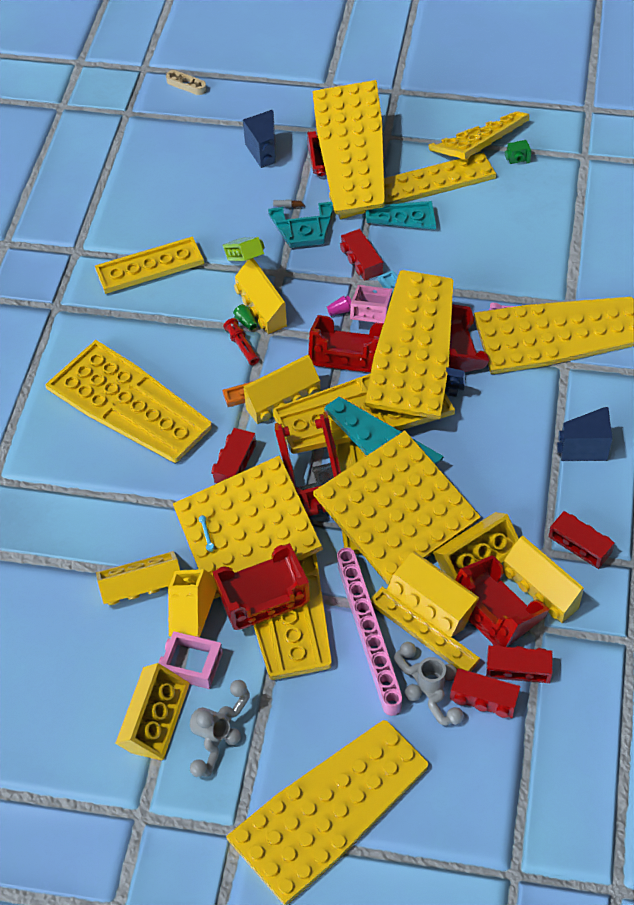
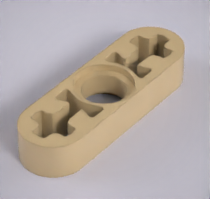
(194, 86)

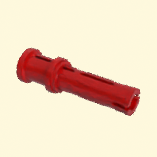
(236, 330)

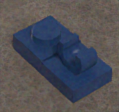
(455, 381)

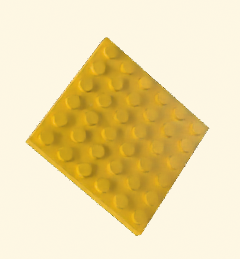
(396, 505)
(247, 519)

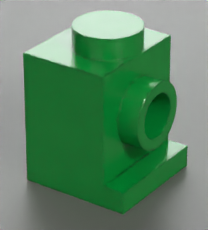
(518, 152)

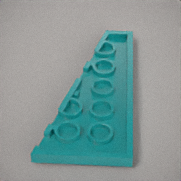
(366, 430)

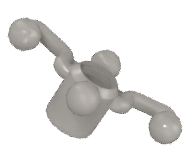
(431, 687)
(215, 727)

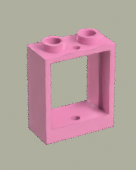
(377, 303)
(194, 678)

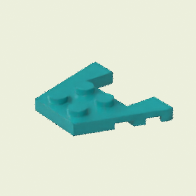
(304, 230)

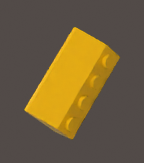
(261, 297)
(281, 387)
(488, 537)
(137, 578)
(543, 579)
(433, 594)
(153, 712)

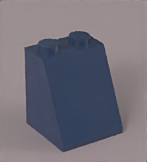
(260, 137)
(586, 437)

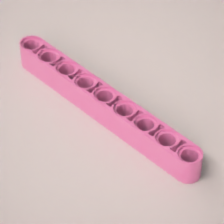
(369, 637)

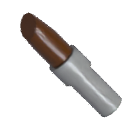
(288, 203)

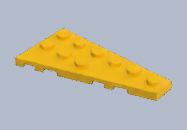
(476, 138)

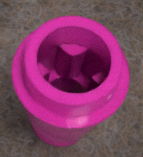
(339, 306)

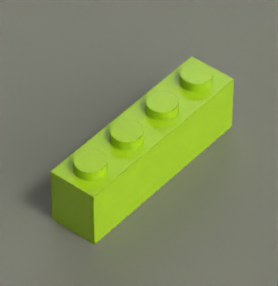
(243, 248)

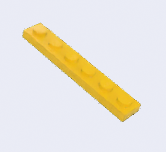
(424, 631)

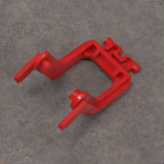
(306, 496)

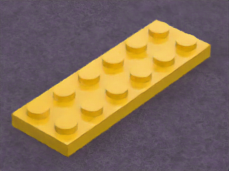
(149, 264)

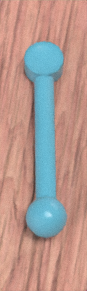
(210, 547)

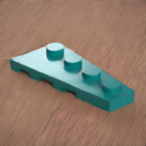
(404, 214)

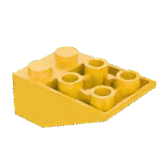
(190, 601)

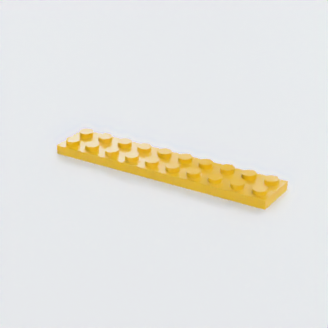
(434, 180)

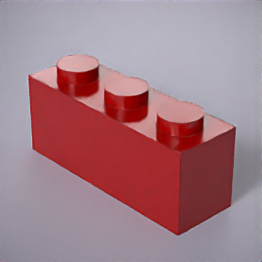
(361, 254)
(235, 455)
(581, 539)
(519, 664)
(484, 693)

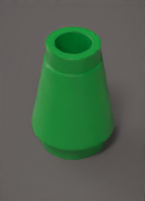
(245, 317)

